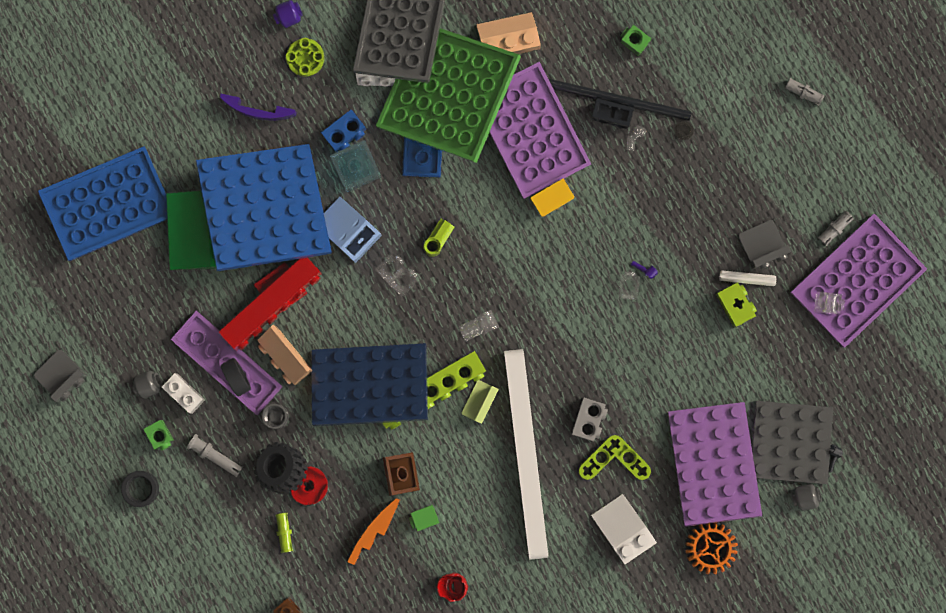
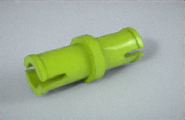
(284, 532)

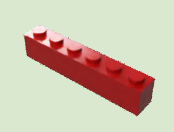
(270, 303)

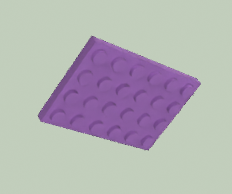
(536, 133)
(868, 272)
(714, 464)

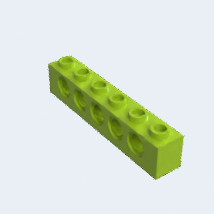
(470, 361)

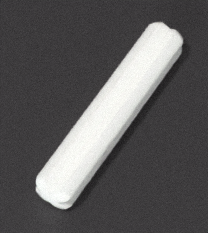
(748, 278)

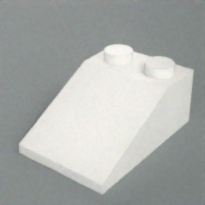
(623, 529)

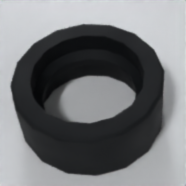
(235, 377)
(139, 503)

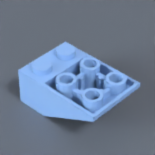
(349, 229)

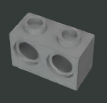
(584, 418)

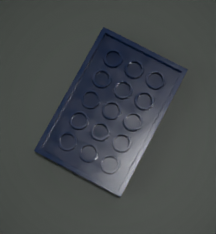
(369, 384)

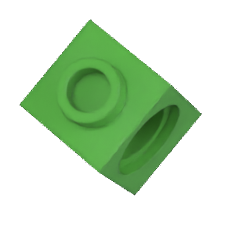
(635, 48)
(153, 429)
(424, 518)

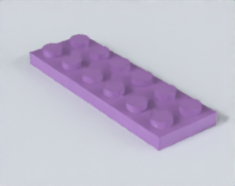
(210, 350)

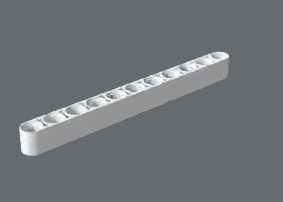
(526, 454)

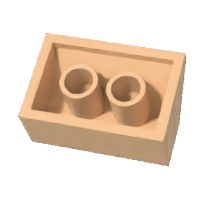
(512, 34)
(284, 355)

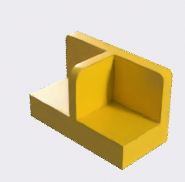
(552, 197)

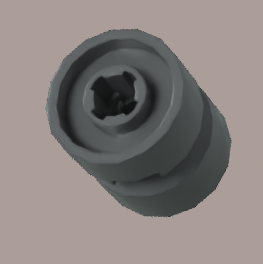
(275, 416)

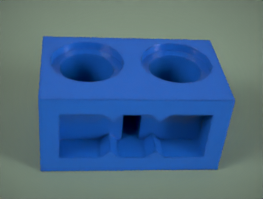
(340, 127)

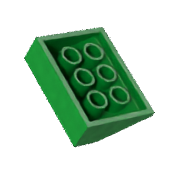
(188, 232)

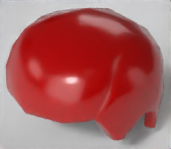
(460, 586)

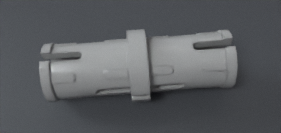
(804, 91)
(835, 228)

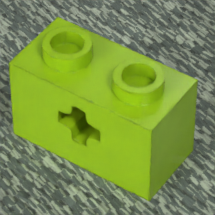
(736, 315)

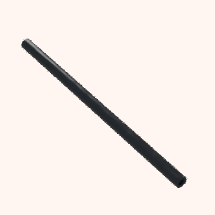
(619, 99)

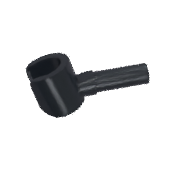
(836, 452)

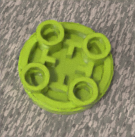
(305, 57)

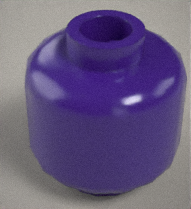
(288, 13)

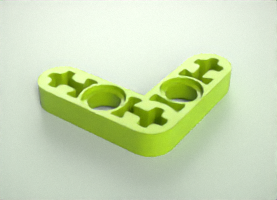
(618, 453)

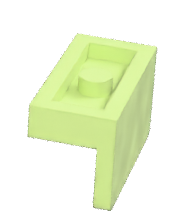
(479, 401)

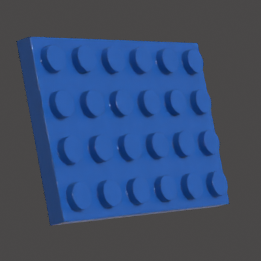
(106, 203)

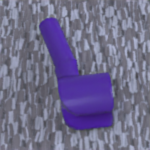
(651, 272)

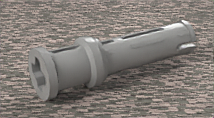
(206, 451)

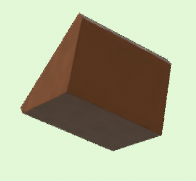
(401, 473)

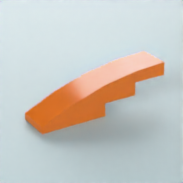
(379, 525)

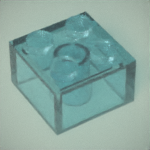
(355, 166)

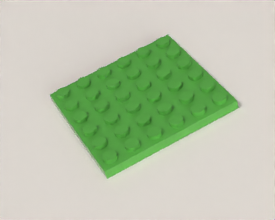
(458, 102)

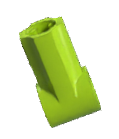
(439, 236)

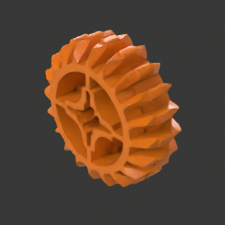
(704, 533)

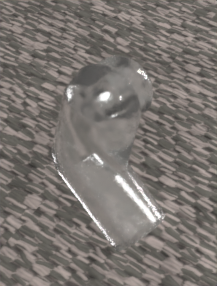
(632, 135)

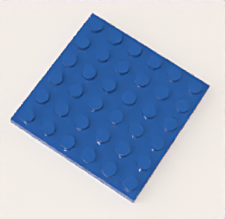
(263, 207)

